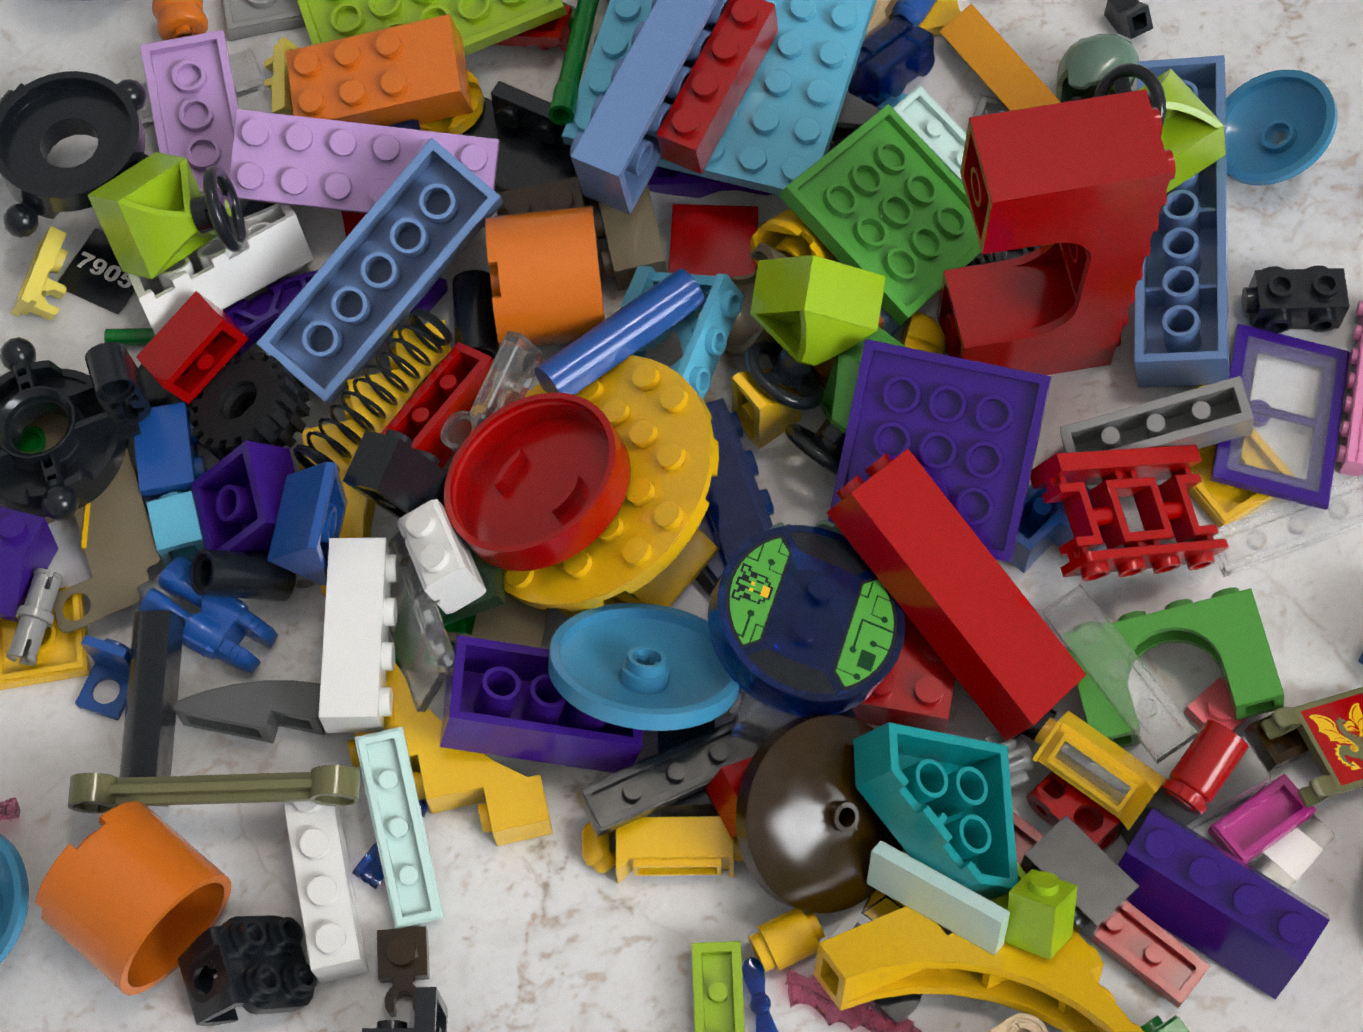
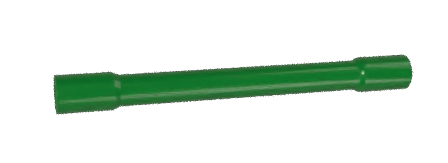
(566, 90)

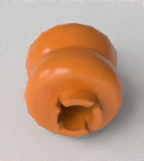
(179, 18)

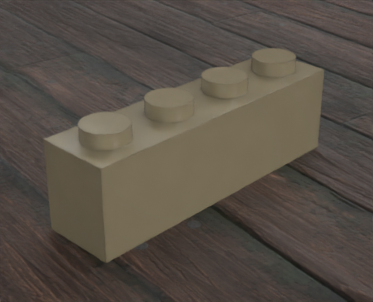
(631, 240)

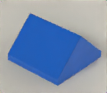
(307, 517)

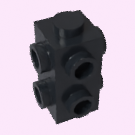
(1296, 299)

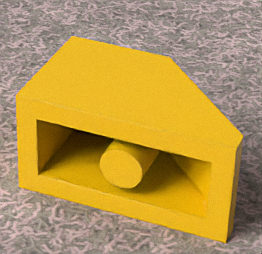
(759, 414)

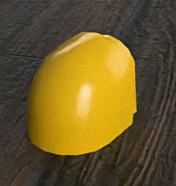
(923, 334)

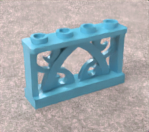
(703, 337)

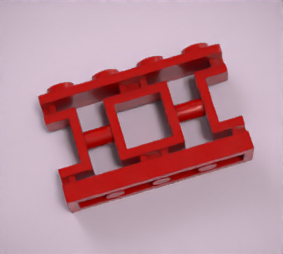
(1163, 510)

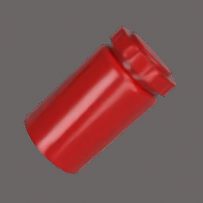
(1204, 767)

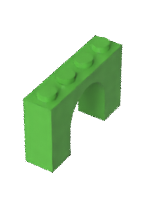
(1224, 628)

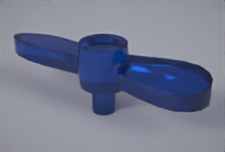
(760, 1002)

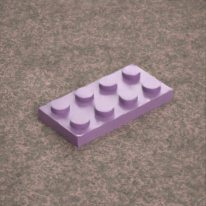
(193, 99)

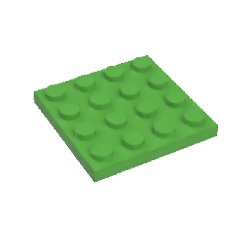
(888, 210)

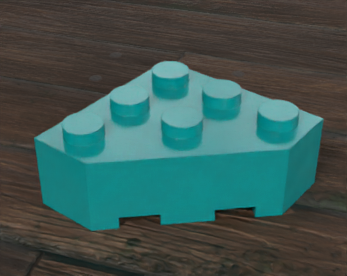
(943, 802)

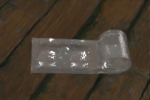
(505, 383)

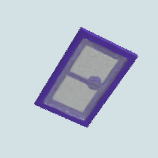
(1296, 411)

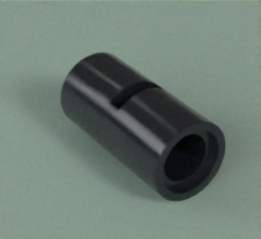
(474, 312)
(240, 576)

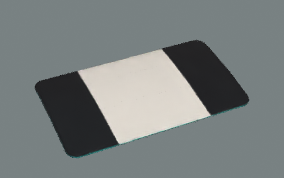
(1294, 853)

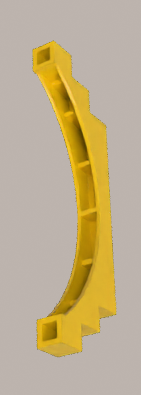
(448, 777)

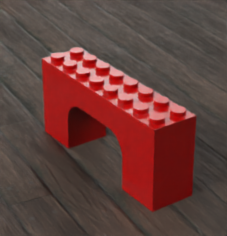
(1089, 191)

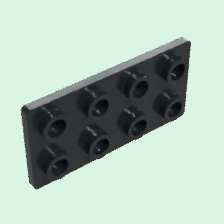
(529, 141)

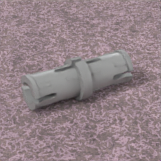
(34, 616)

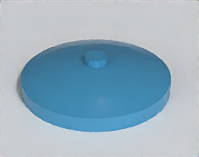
(640, 667)

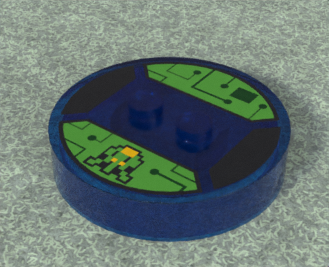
(804, 621)

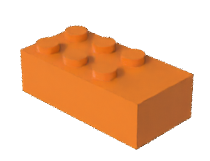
(384, 75)

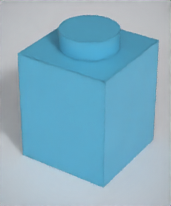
(175, 526)

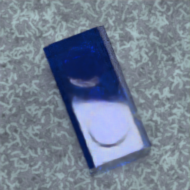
(891, 61)

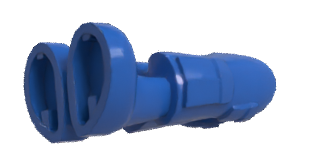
(219, 624)

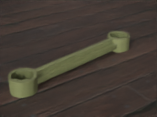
(323, 786)

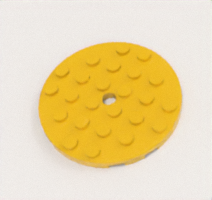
(670, 475)

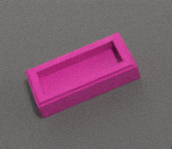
(1261, 820)

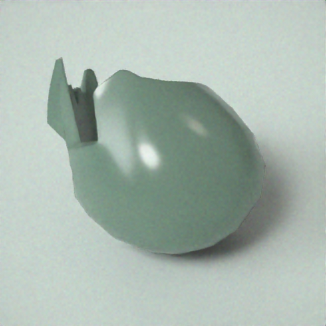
(1089, 62)

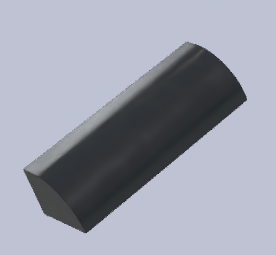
(152, 694)

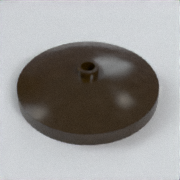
(803, 818)

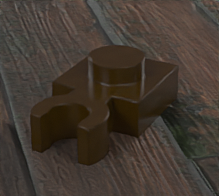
(1276, 751)
(402, 960)

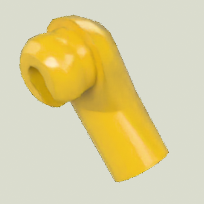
(597, 850)

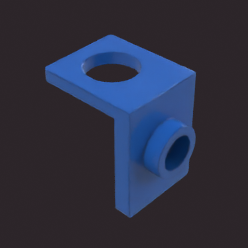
(111, 663)

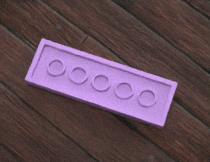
(336, 161)

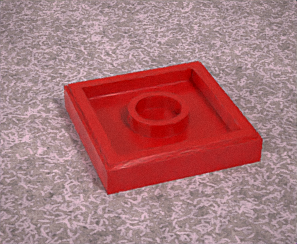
(712, 239)

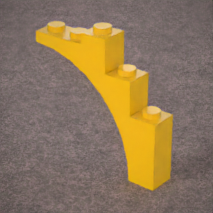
(915, 956)

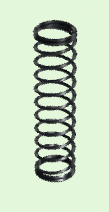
(420, 331)

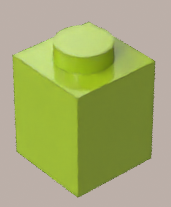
(1041, 913)

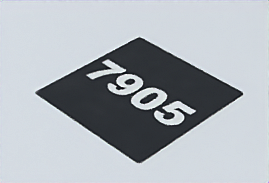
(97, 275)

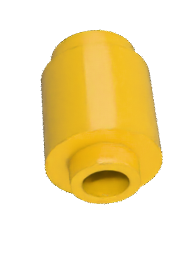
(786, 939)

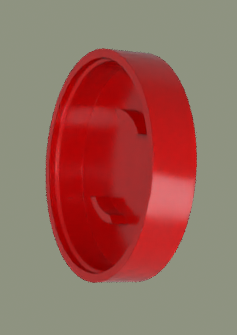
(537, 481)

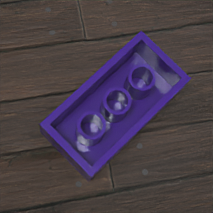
(508, 707)

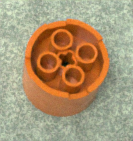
(545, 274)
(132, 897)

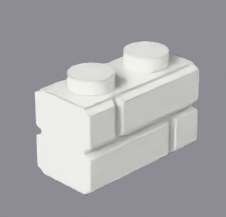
(441, 557)

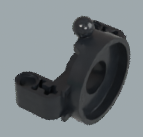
(45, 113)
(101, 416)

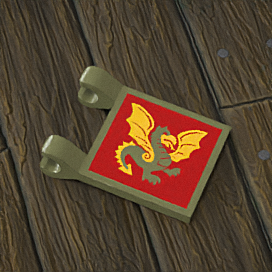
(1334, 738)

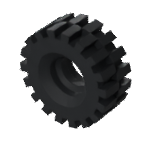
(271, 420)

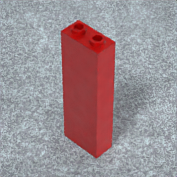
(955, 593)

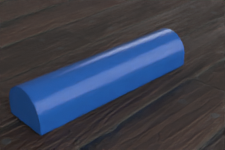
(621, 334)

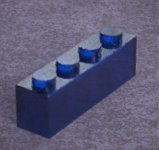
(735, 503)

